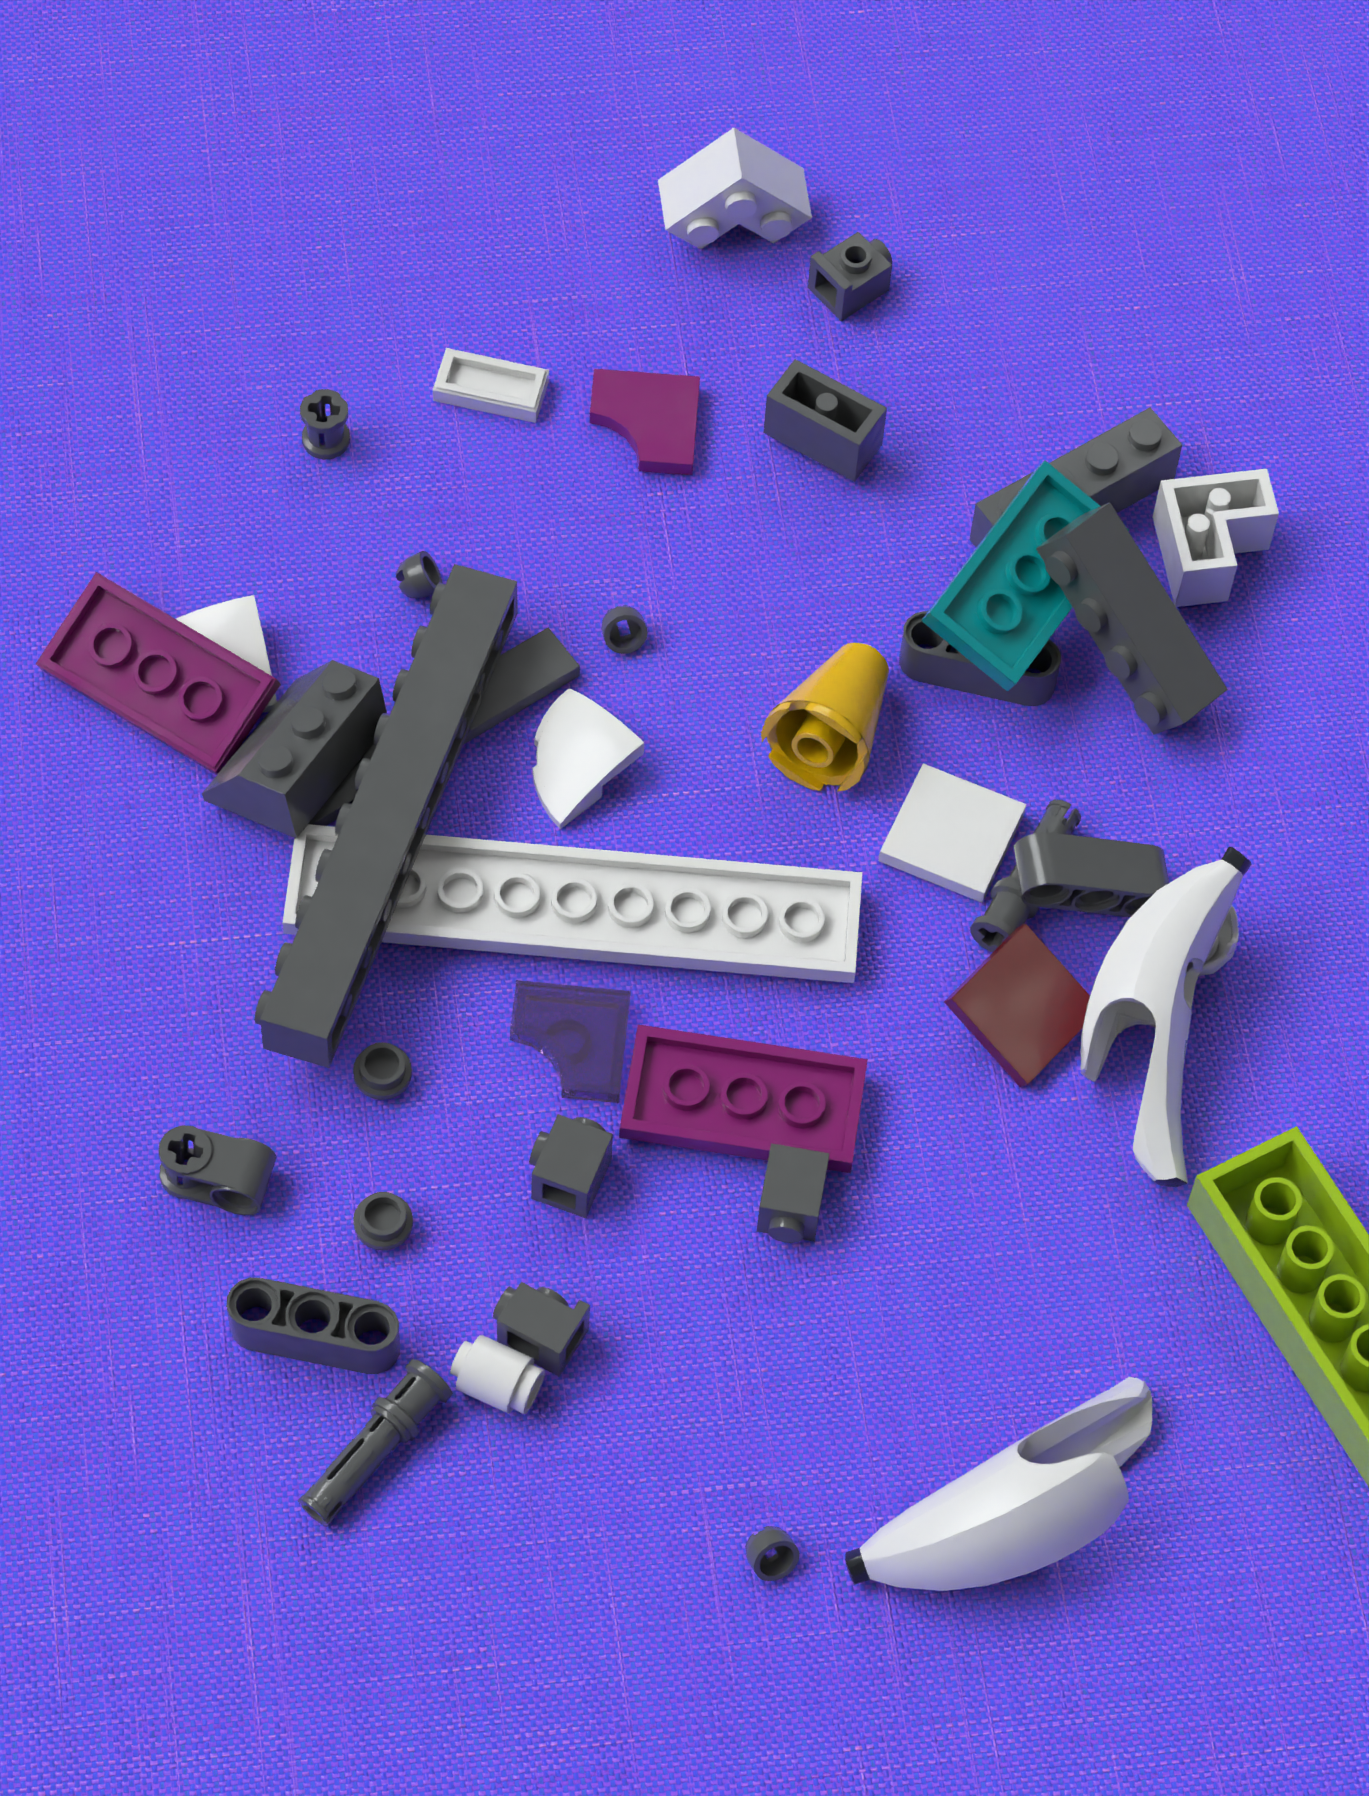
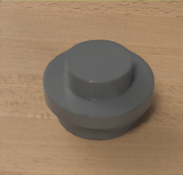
(382, 1071)
(383, 1221)

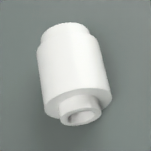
(497, 1375)

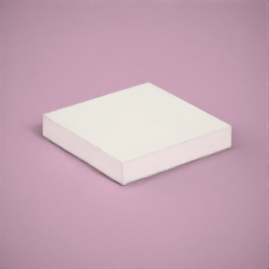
(952, 832)

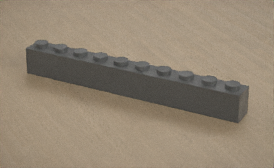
(388, 817)

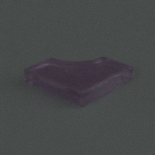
(578, 1032)

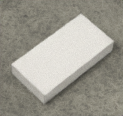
(490, 385)

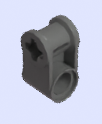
(218, 1170)

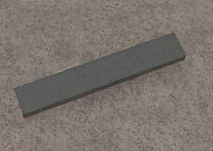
(518, 681)

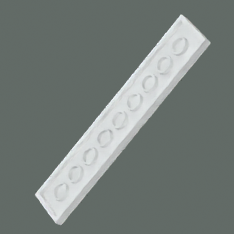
(614, 906)

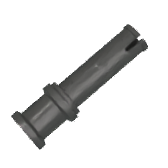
(1007, 909)
(392, 1422)

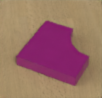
(653, 415)

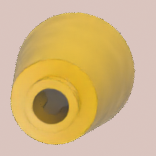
(830, 720)

